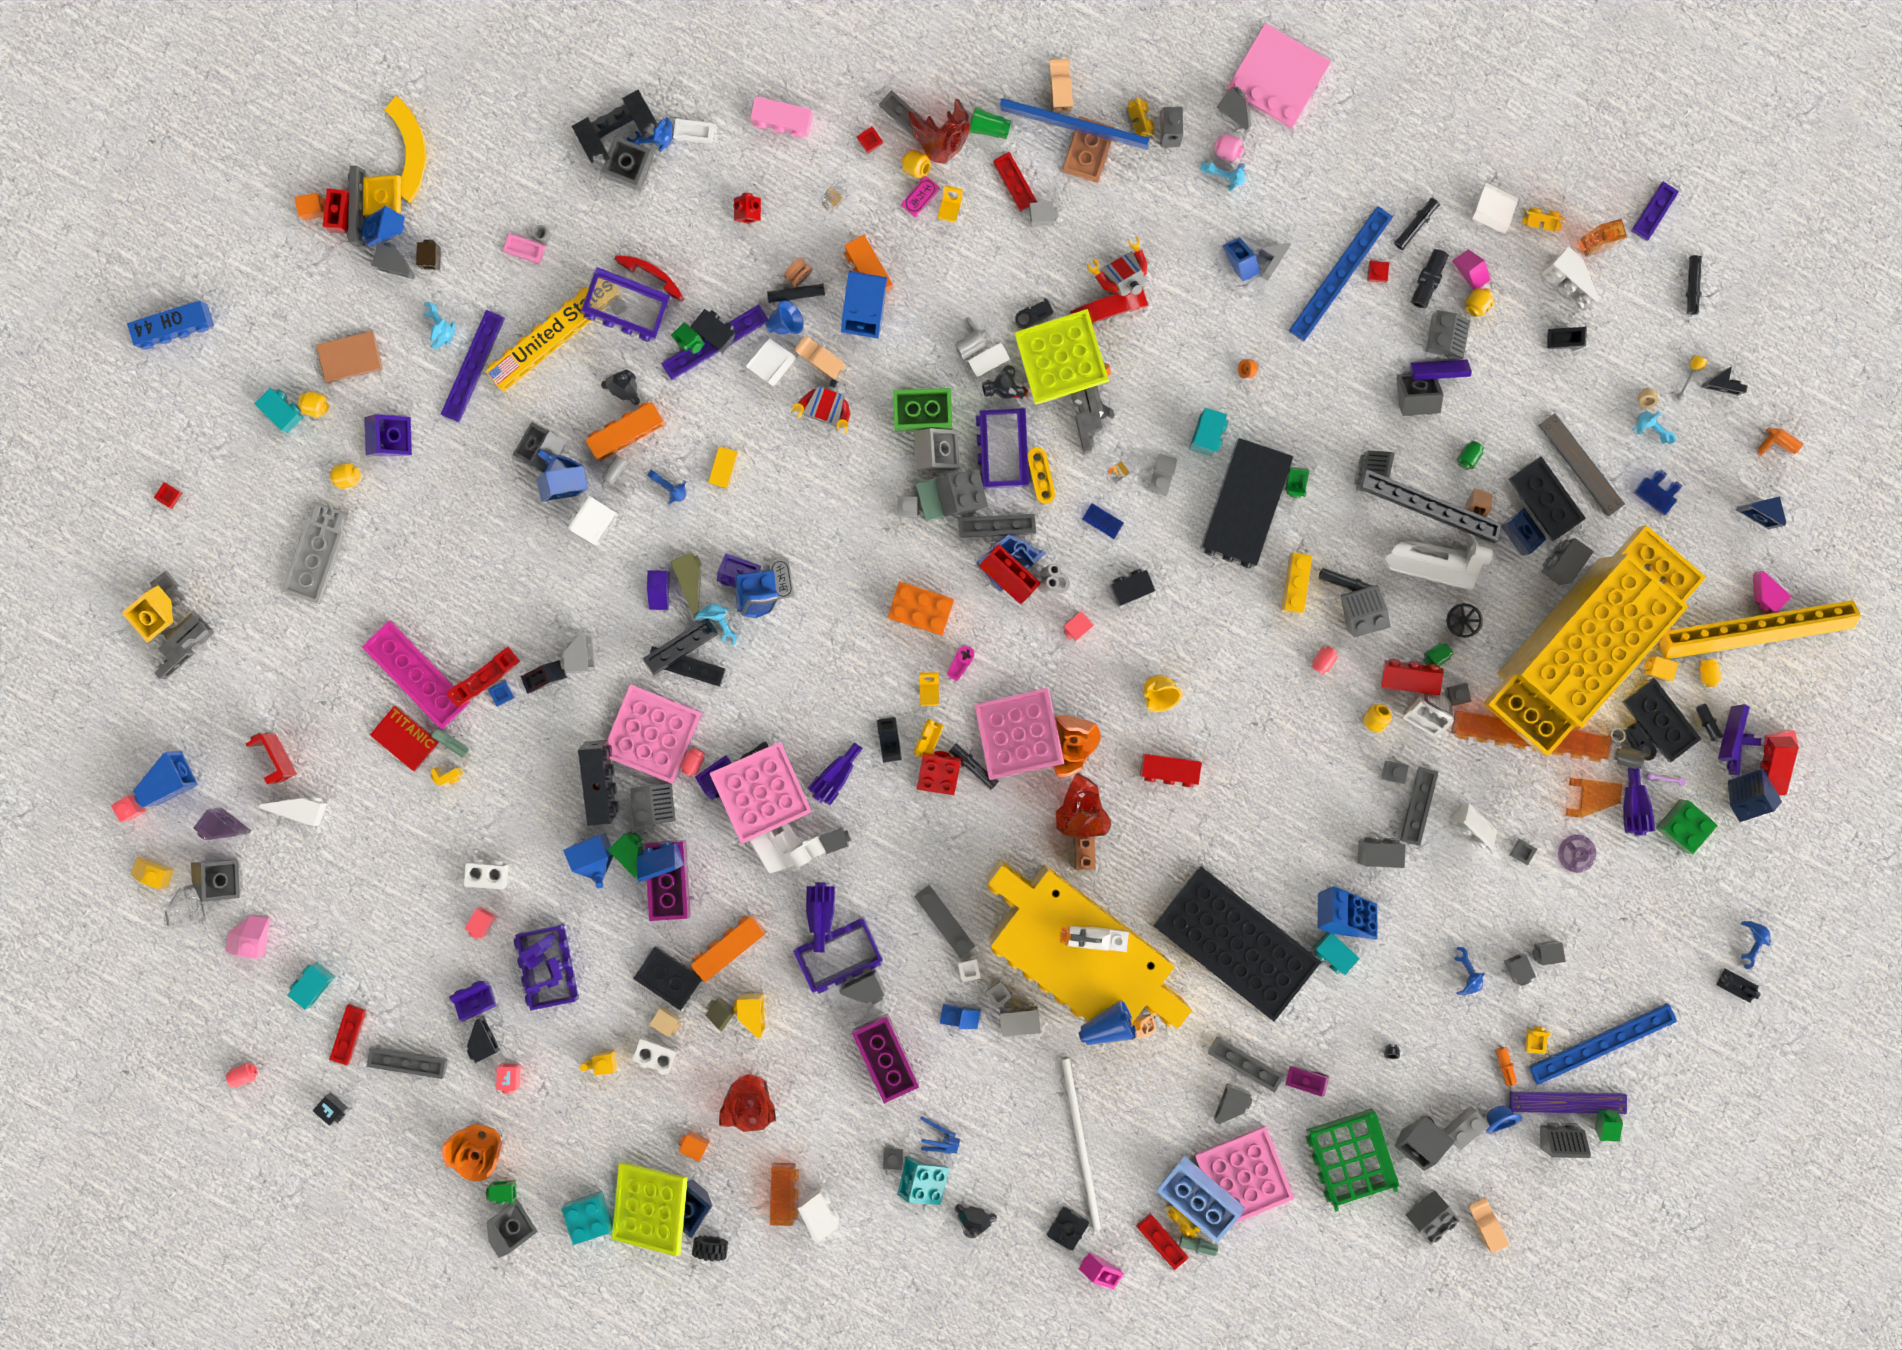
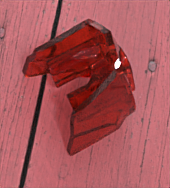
(943, 142)
(1082, 810)
(737, 1110)

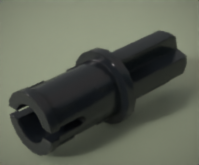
(1709, 722)

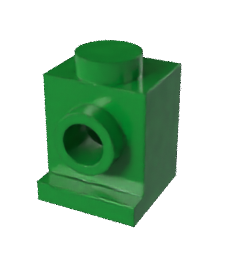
(687, 338)
(502, 1192)

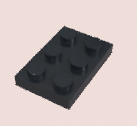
(668, 978)

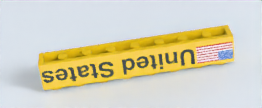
(539, 343)

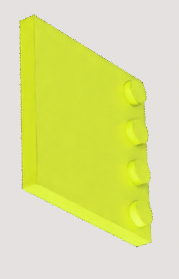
(1061, 357)
(649, 1208)

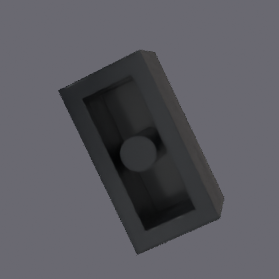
(713, 330)
(1133, 587)

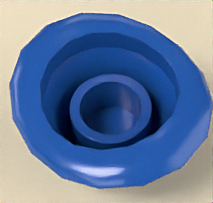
(1501, 1118)

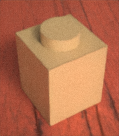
(666, 1022)

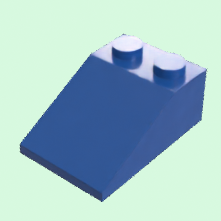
(659, 861)

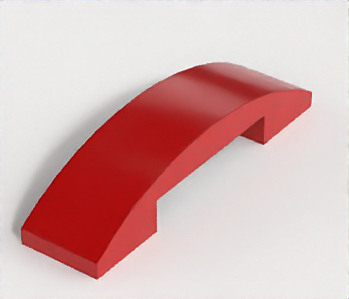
(632, 263)
(1113, 306)
(483, 678)

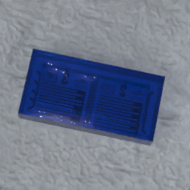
(1102, 521)

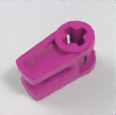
(959, 665)

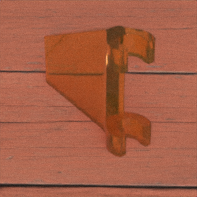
(1594, 796)

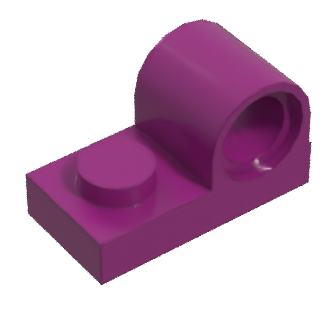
(1307, 1081)

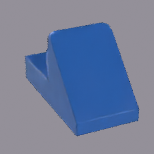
(960, 1016)

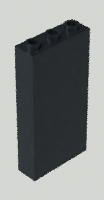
(1246, 503)

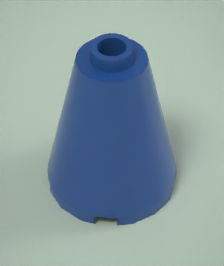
(1109, 1026)

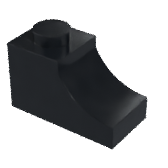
(543, 676)

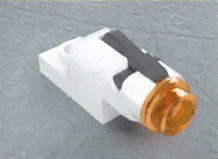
(1094, 938)

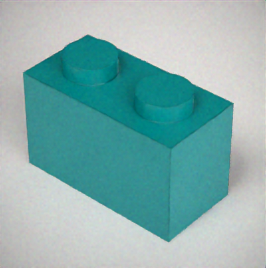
(279, 410)
(1336, 953)
(310, 986)

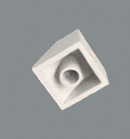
(818, 1214)

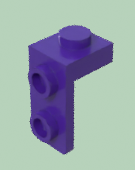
(1733, 766)
(554, 967)

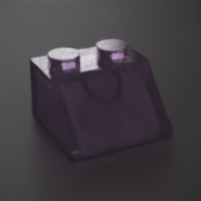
(218, 824)

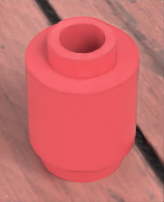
(1324, 660)
(692, 761)
(241, 1075)

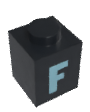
(330, 1109)

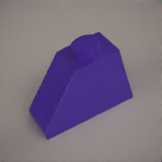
(658, 589)

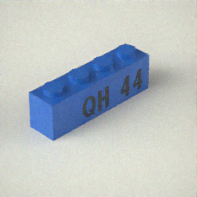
(170, 324)

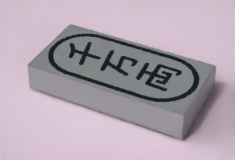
(782, 578)

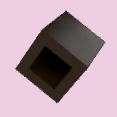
(428, 255)

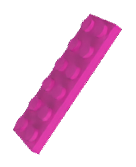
(413, 673)

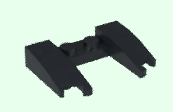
(591, 132)

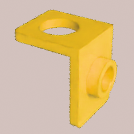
(950, 206)
(929, 689)

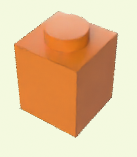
(310, 206)
(693, 1145)

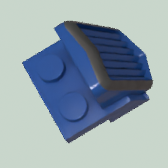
(756, 593)

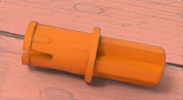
(1506, 1066)

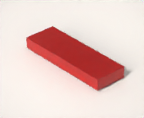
(1014, 181)
(347, 1034)
(1162, 1241)

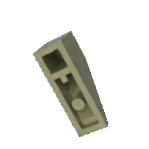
(689, 576)

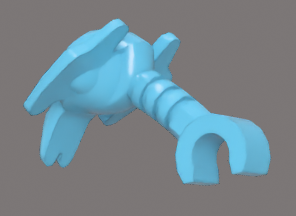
(1236, 177)
(441, 330)
(1648, 419)
(716, 612)

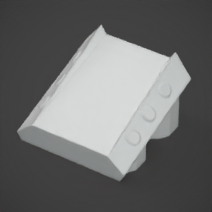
(1494, 208)
(769, 361)

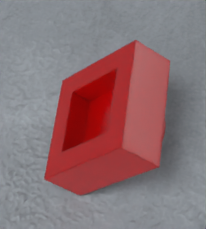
(869, 140)
(1378, 271)
(168, 495)

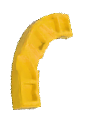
(414, 146)

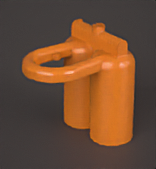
(1782, 439)

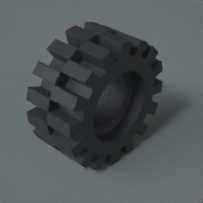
(710, 1248)

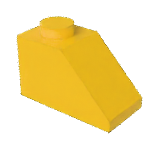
(151, 873)

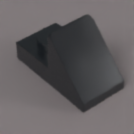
(1571, 338)
(1721, 383)

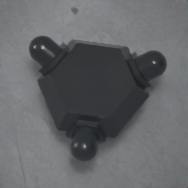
(622, 386)
(974, 1220)

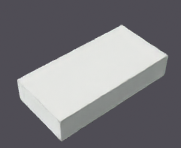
(693, 131)
(989, 360)

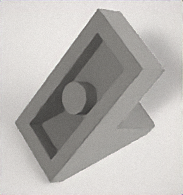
(1275, 254)
(1162, 474)

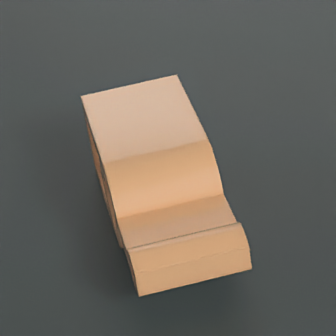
(1061, 85)
(820, 357)
(1142, 1027)
(1488, 1225)

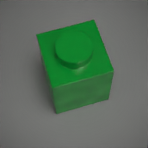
(1608, 1125)

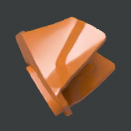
(1077, 741)
(461, 1149)

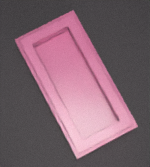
(524, 248)

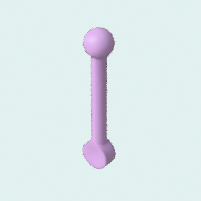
(1681, 781)

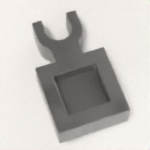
(168, 585)

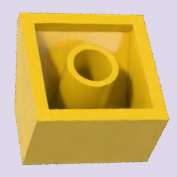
(150, 613)
(751, 1012)

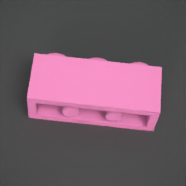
(781, 117)

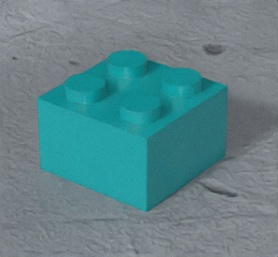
(1208, 432)
(587, 1217)

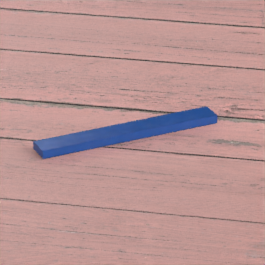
(1074, 124)
(1340, 273)
(1602, 1044)

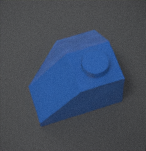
(382, 226)

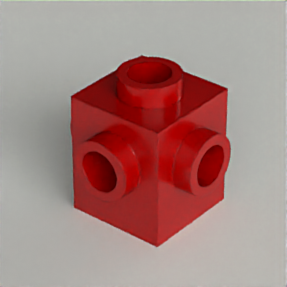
(747, 208)

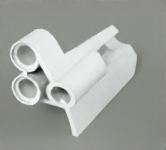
(1451, 567)
(783, 849)

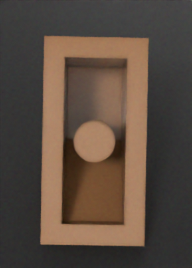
(1479, 503)

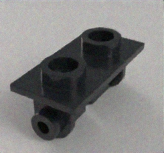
(1738, 986)

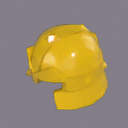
(1161, 693)

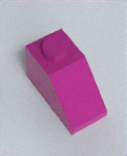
(1768, 593)
(1100, 1271)

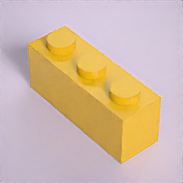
(1296, 583)

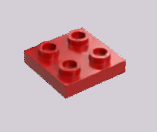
(939, 773)

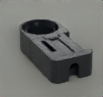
(1036, 313)
(1639, 741)

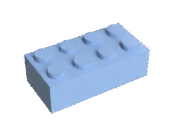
(1200, 1199)

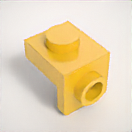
(451, 777)
(1536, 1040)

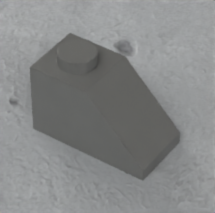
(1236, 107)
(391, 260)
(1232, 1103)

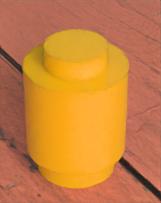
(1710, 672)

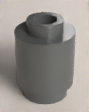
(1630, 757)

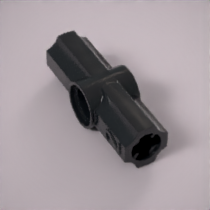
(1429, 278)

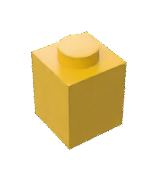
(1660, 668)

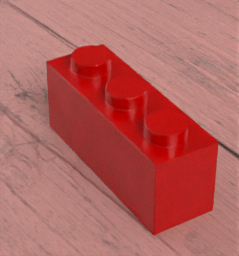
(1009, 574)
(1412, 677)
(1779, 761)
(1170, 770)

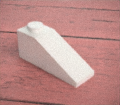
(304, 810)

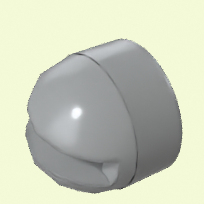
(540, 234)
(1617, 732)

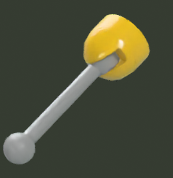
(1697, 364)

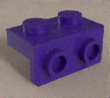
(473, 1000)

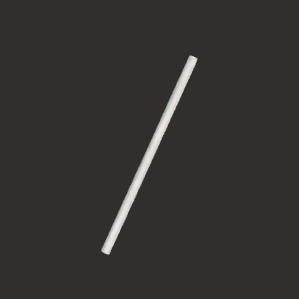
(1081, 1144)

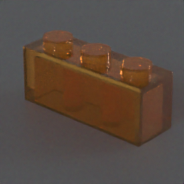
(1603, 238)
(783, 1194)

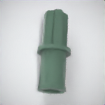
(450, 742)
(1198, 1245)

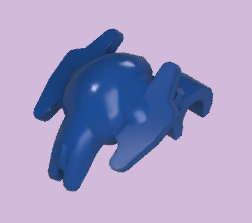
(662, 135)
(677, 492)
(1761, 936)
(1474, 980)

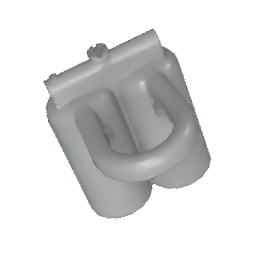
(972, 342)
(613, 472)
(1049, 579)

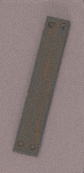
(1581, 464)

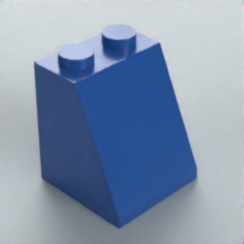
(165, 780)

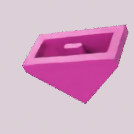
(1472, 269)

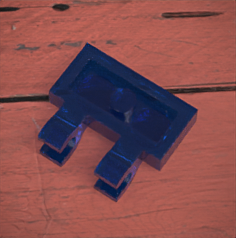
(1656, 496)

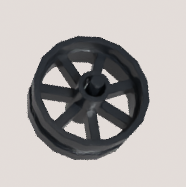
(1464, 620)

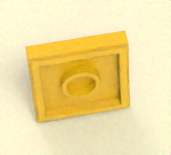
(381, 192)

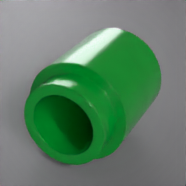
(1470, 455)
(1438, 654)

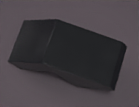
(889, 739)

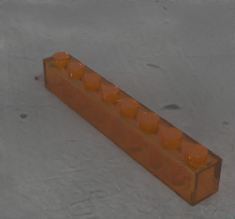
(1494, 729)

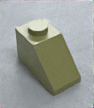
(719, 1013)

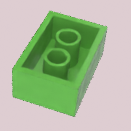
(922, 409)

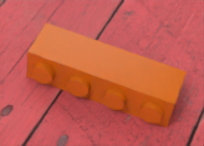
(625, 431)
(728, 948)

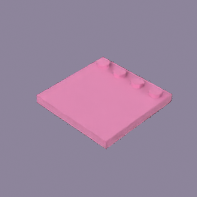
(1279, 75)
(652, 733)
(1019, 734)
(760, 792)
(1248, 1171)

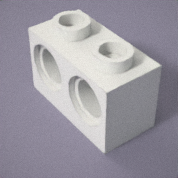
(486, 879)
(656, 1050)

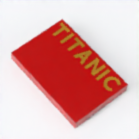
(404, 738)

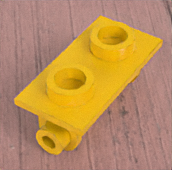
(1139, 111)
(1535, 216)
(930, 736)
(1187, 1227)

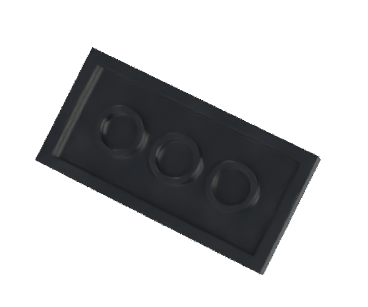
(1547, 498)
(1661, 720)

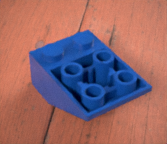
(863, 304)
(1346, 914)

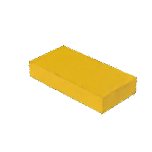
(723, 467)

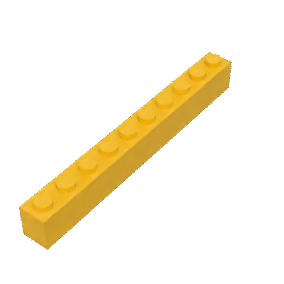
(1759, 629)

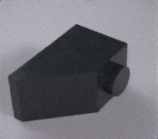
(481, 1041)

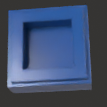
(501, 693)

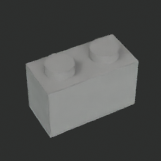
(1020, 1021)
(1466, 1127)

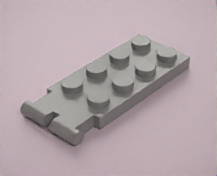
(315, 553)

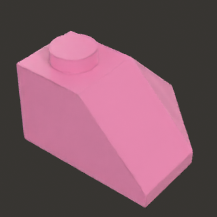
(249, 937)

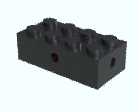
(598, 782)

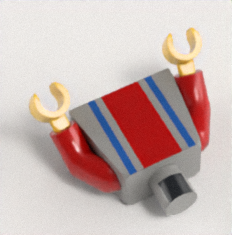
(1123, 274)
(825, 406)

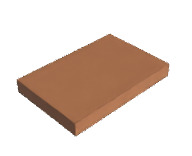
(1086, 155)
(349, 356)

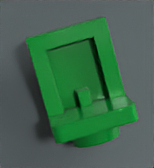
(1297, 482)

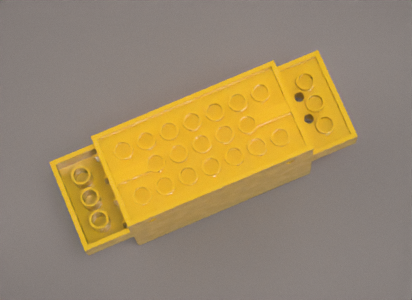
(1593, 640)
(1076, 975)

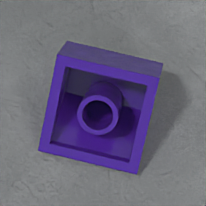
(387, 435)

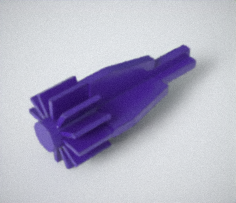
(831, 780)
(1637, 806)
(820, 912)

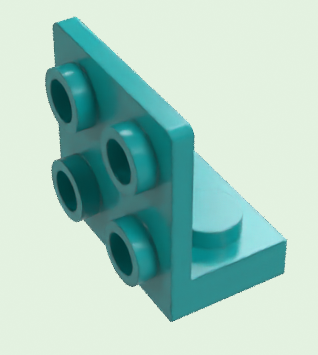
(922, 1182)

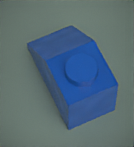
(1241, 259)

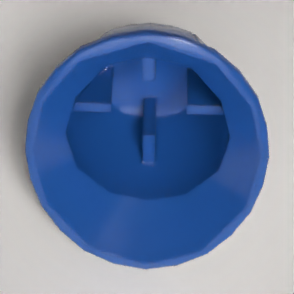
(785, 319)

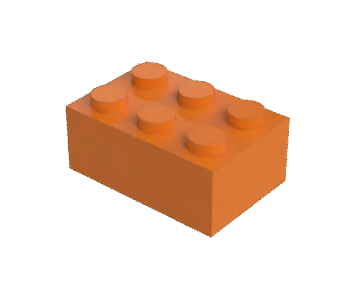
(920, 608)

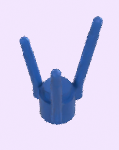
(949, 1145)

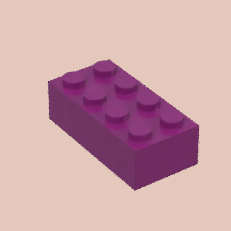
(669, 892)
(885, 1058)

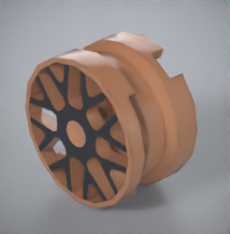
(797, 272)

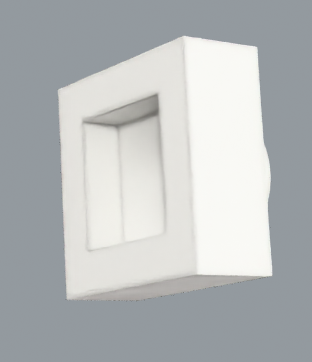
(969, 970)

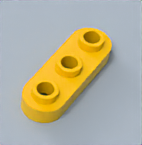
(1037, 467)

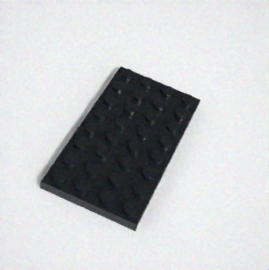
(1237, 943)

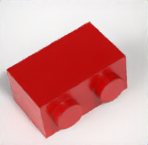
(336, 211)

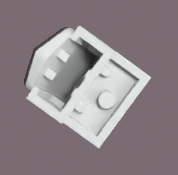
(1430, 714)

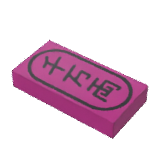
(920, 196)

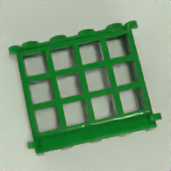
(1381, 1151)

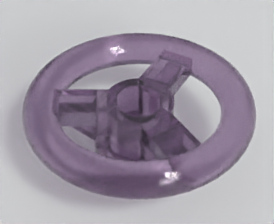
(1583, 856)

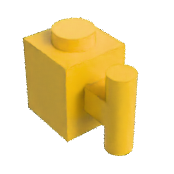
(601, 1062)

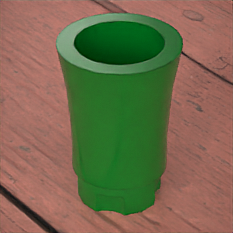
(989, 124)

